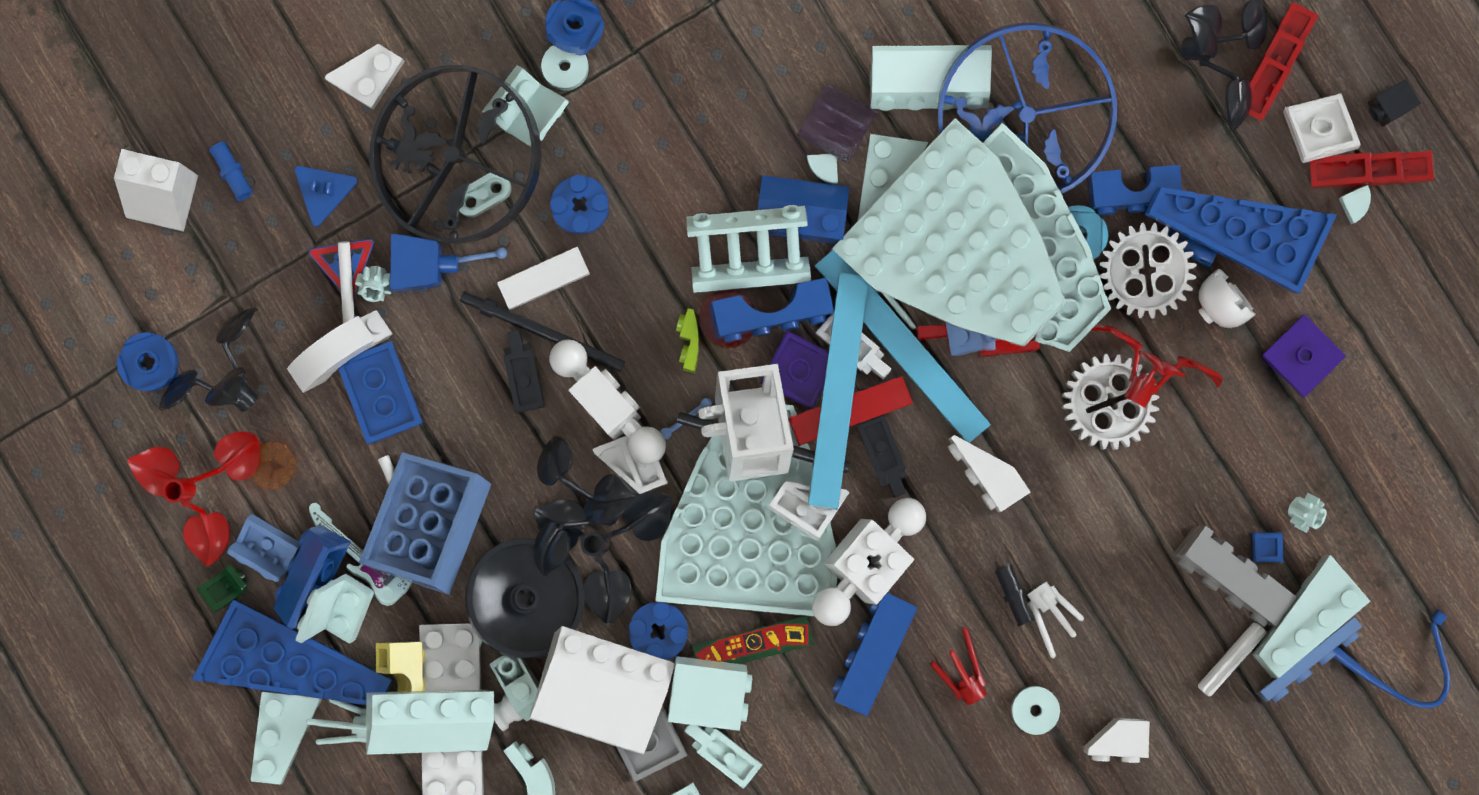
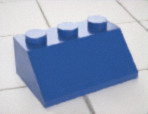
(823, 205)
(311, 569)

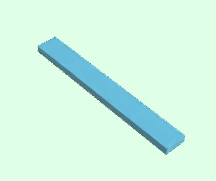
(911, 355)
(838, 392)

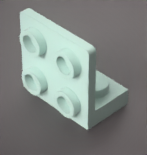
(543, 103)
(337, 608)

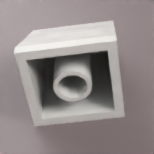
(154, 189)

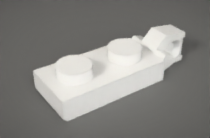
(869, 352)

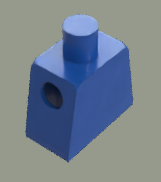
(418, 264)

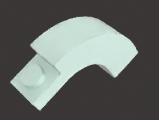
(536, 776)

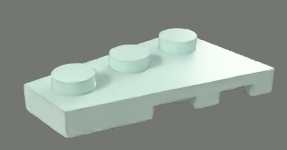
(884, 165)
(280, 733)

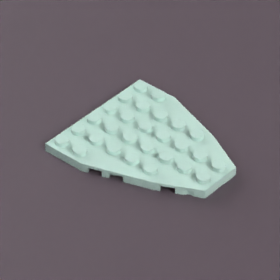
(1063, 240)
(958, 243)
(734, 549)

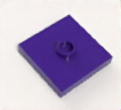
(1303, 356)
(801, 369)

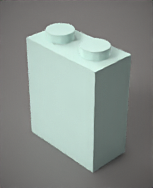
(709, 693)

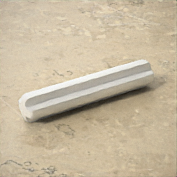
(1232, 659)

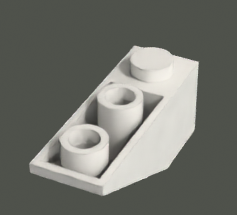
(996, 478)

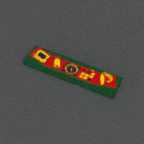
(757, 642)

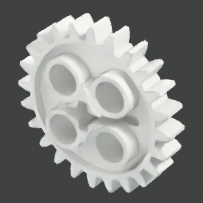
(1175, 267)
(1119, 426)

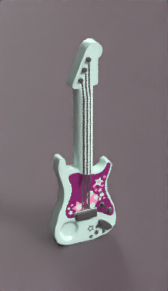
(386, 587)

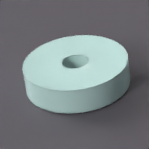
(561, 79)
(1048, 713)

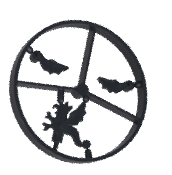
(408, 152)

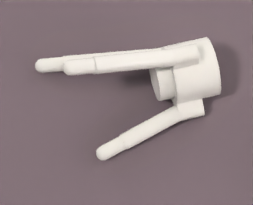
(1045, 598)

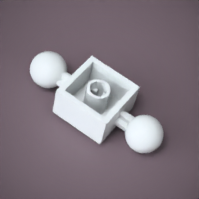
(609, 408)
(850, 561)

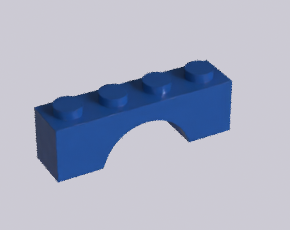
(735, 317)

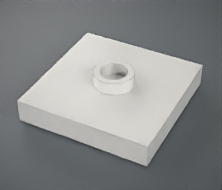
(1321, 128)

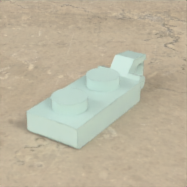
(724, 754)

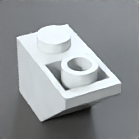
(1121, 738)

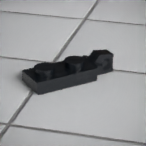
(522, 374)
(883, 453)

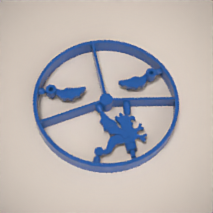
(1025, 110)

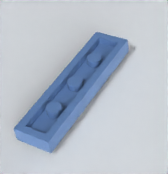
(1323, 653)

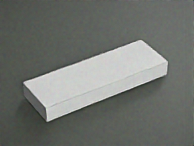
(543, 278)

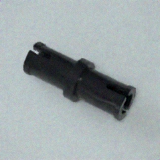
(1014, 595)

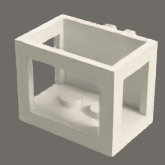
(751, 424)

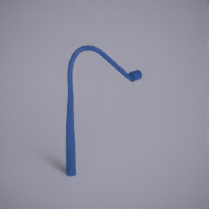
(1437, 619)

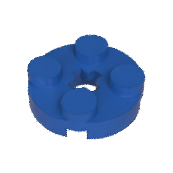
(574, 40)
(578, 188)
(132, 355)
(659, 613)

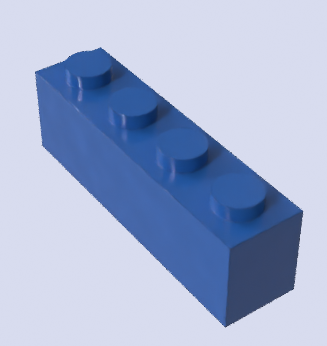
(874, 653)

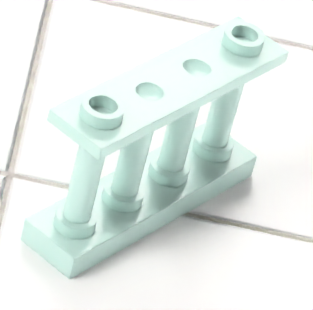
(748, 274)

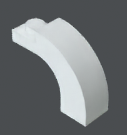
(336, 348)

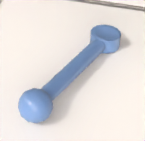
(500, 253)
(667, 432)

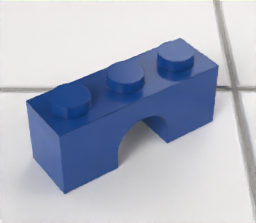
(1109, 194)

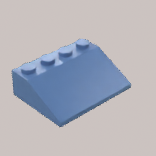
(425, 522)

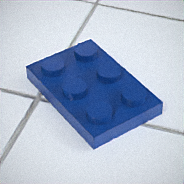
(380, 393)

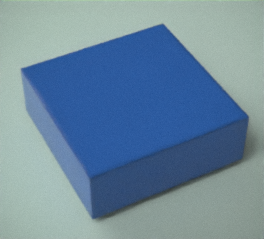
(1267, 547)

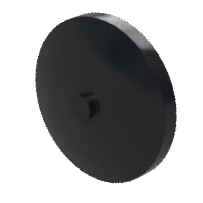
(517, 606)

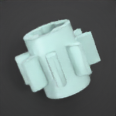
(373, 283)
(1307, 512)

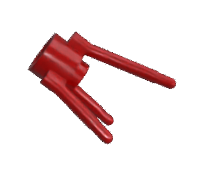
(969, 687)

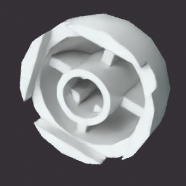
(1223, 302)

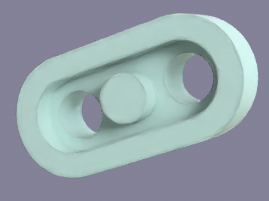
(485, 198)

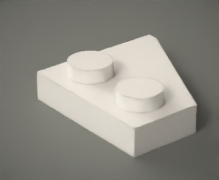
(367, 75)
(639, 476)
(792, 505)

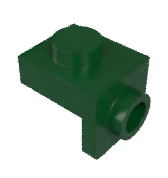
(223, 588)

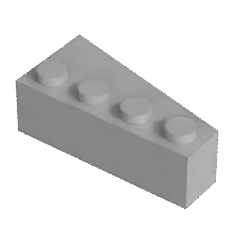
(1234, 576)

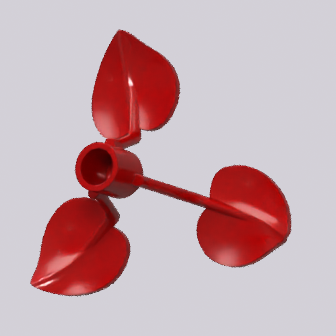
(1144, 385)
(156, 472)

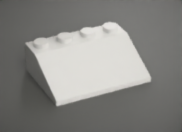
(601, 690)

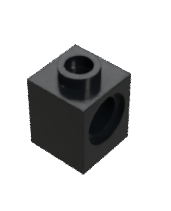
(1393, 103)

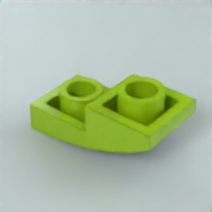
(689, 332)

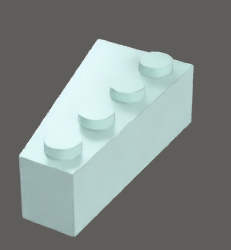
(1321, 607)

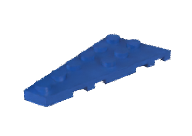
(1259, 236)
(265, 656)

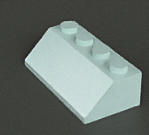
(914, 75)
(428, 721)

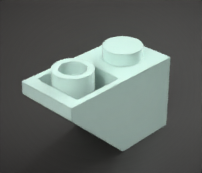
(517, 682)

